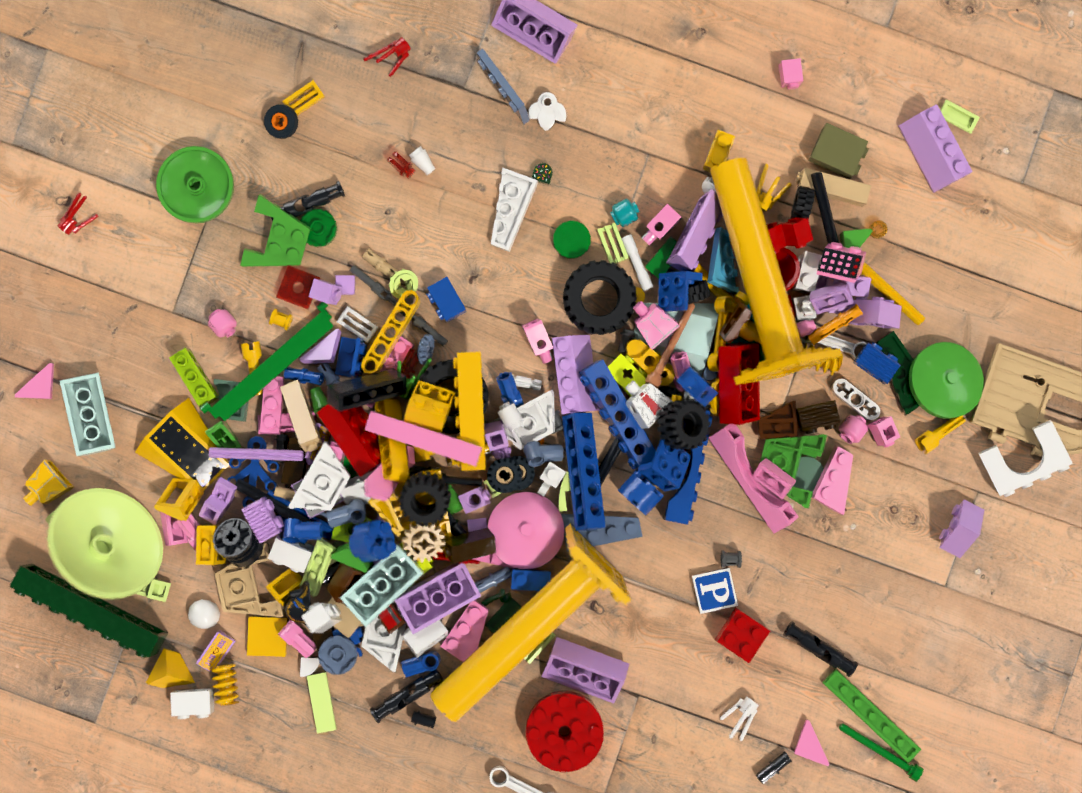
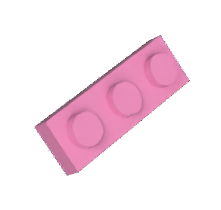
(272, 407)

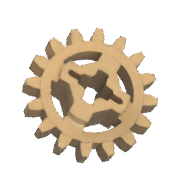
(424, 548)

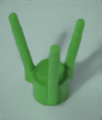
(411, 383)

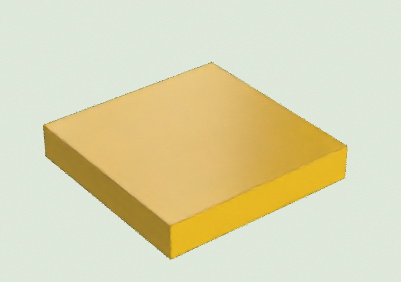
(264, 637)

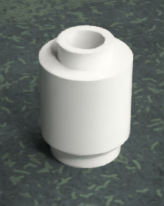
(510, 416)

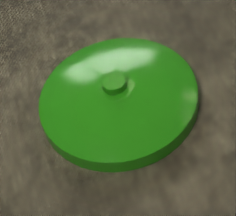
(195, 184)
(946, 380)

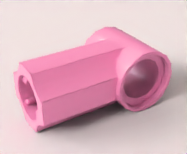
(680, 364)
(190, 529)
(294, 636)

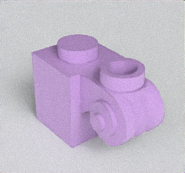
(497, 439)

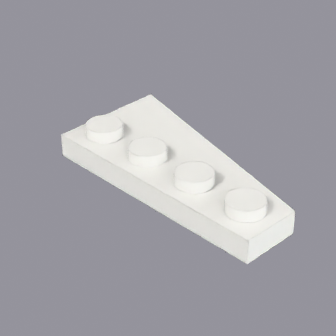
(513, 202)

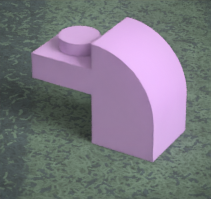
(218, 501)

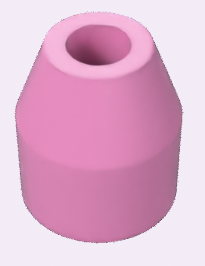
(806, 327)

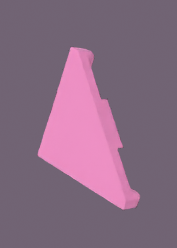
(40, 386)
(809, 745)

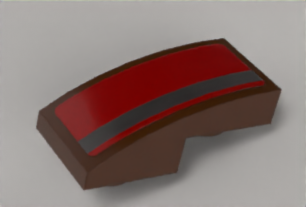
(391, 618)

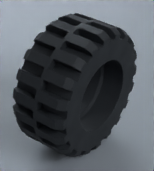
(599, 271)
(440, 372)

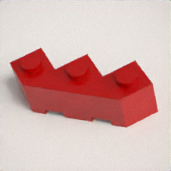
(792, 233)

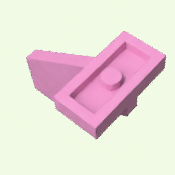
(380, 488)

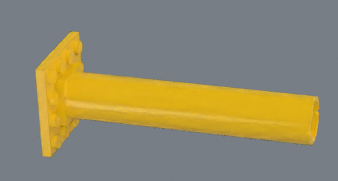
(761, 278)
(530, 626)

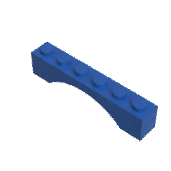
(679, 506)

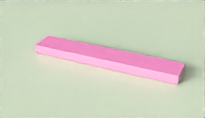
(423, 438)

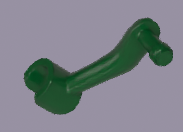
(505, 598)

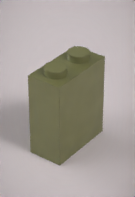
(839, 151)

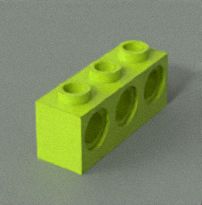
(194, 377)

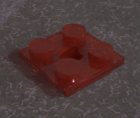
(286, 290)

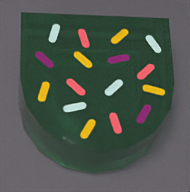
(542, 173)

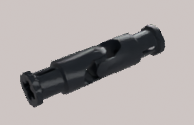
(319, 197)
(818, 647)
(404, 697)

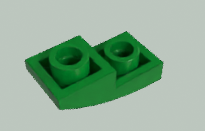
(658, 263)

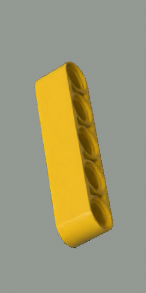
(391, 322)
(392, 452)

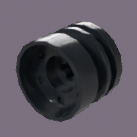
(237, 542)

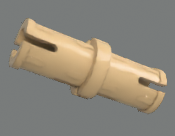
(379, 263)

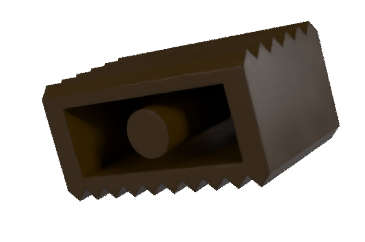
(817, 416)

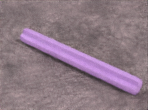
(261, 454)

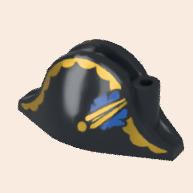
(298, 603)

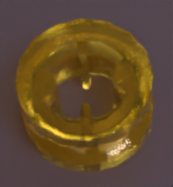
(883, 225)

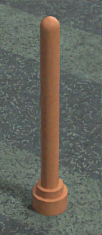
(655, 377)

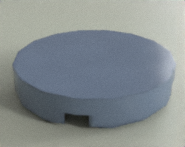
(337, 655)

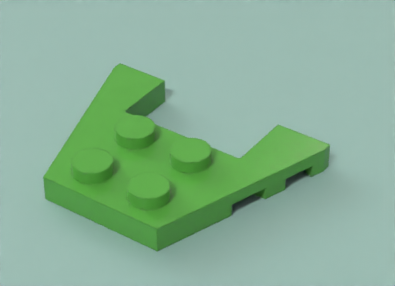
(285, 241)
(787, 455)

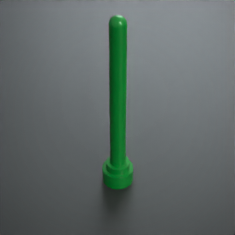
(913, 771)

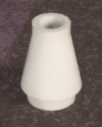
(422, 160)

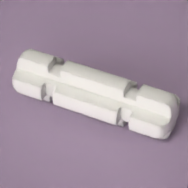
(527, 382)

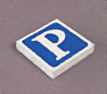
(714, 590)

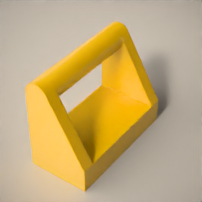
(185, 503)
(205, 550)

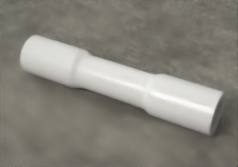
(632, 251)

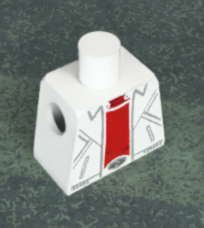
(645, 403)

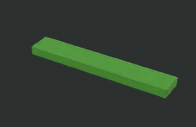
(871, 715)

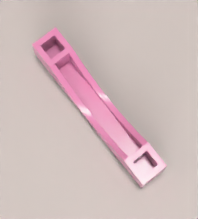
(731, 447)

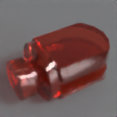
(403, 170)
(406, 371)

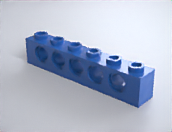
(610, 387)
(583, 471)

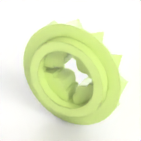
(406, 275)

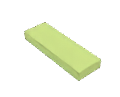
(318, 566)
(321, 702)

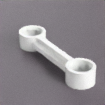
(837, 343)
(513, 783)

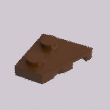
(735, 320)
(779, 423)

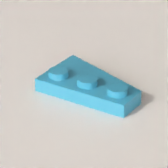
(722, 264)

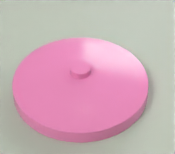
(526, 530)

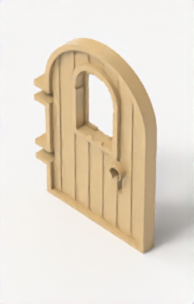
(1020, 404)

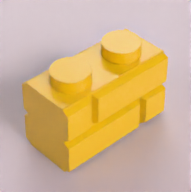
(719, 149)

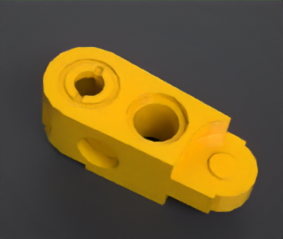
(639, 351)

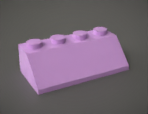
(535, 27)
(935, 148)
(696, 232)
(571, 356)
(437, 596)
(585, 670)

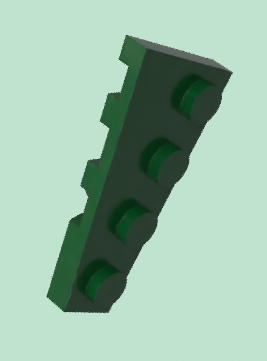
(892, 345)

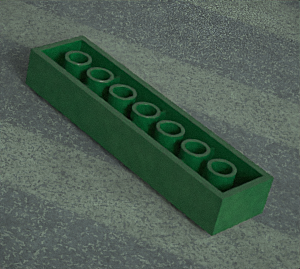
(88, 610)

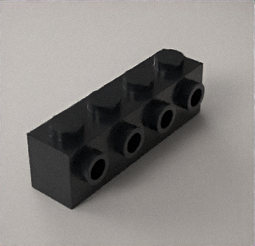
(366, 389)

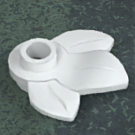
(547, 114)

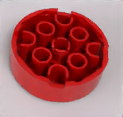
(567, 751)

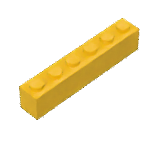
(470, 404)

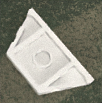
(537, 419)
(322, 482)
(383, 645)

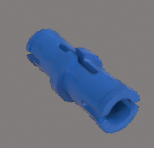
(304, 376)

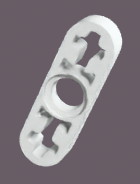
(863, 412)

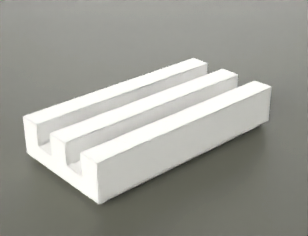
(371, 333)

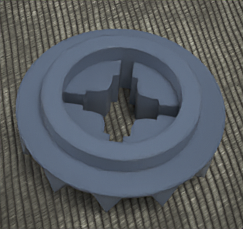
(425, 348)

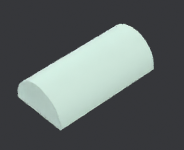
(87, 414)
(382, 585)

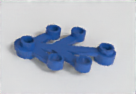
(255, 469)

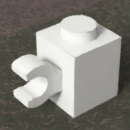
(803, 308)
(551, 476)

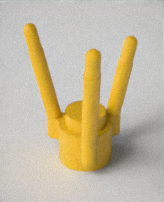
(765, 198)

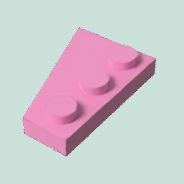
(834, 481)
(467, 632)

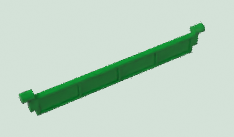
(272, 366)

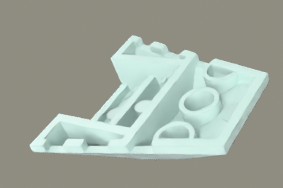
(696, 336)

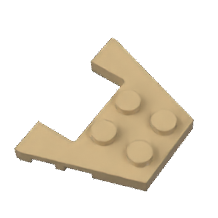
(240, 592)

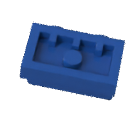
(674, 289)
(350, 357)
(667, 467)

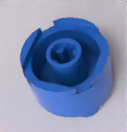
(640, 492)
(372, 541)

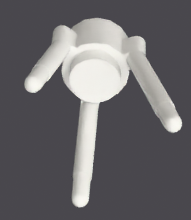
(748, 708)

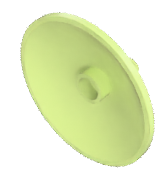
(104, 543)

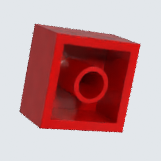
(742, 635)

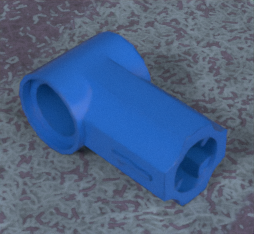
(509, 390)
(297, 530)
(418, 665)

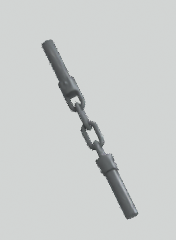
(377, 288)

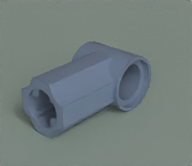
(538, 454)
(346, 514)

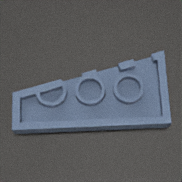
(504, 87)
(616, 530)

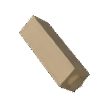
(837, 187)
(301, 416)

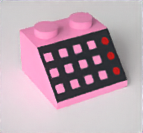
(841, 262)

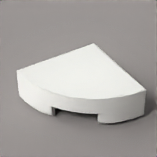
(308, 665)

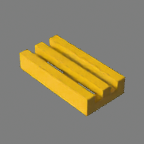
(301, 91)

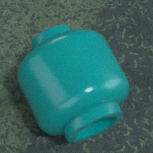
(625, 212)

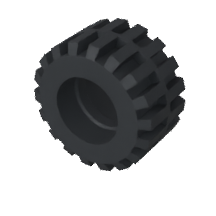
(696, 424)
(418, 511)

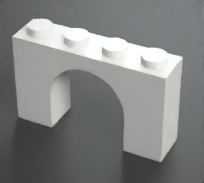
(1053, 459)

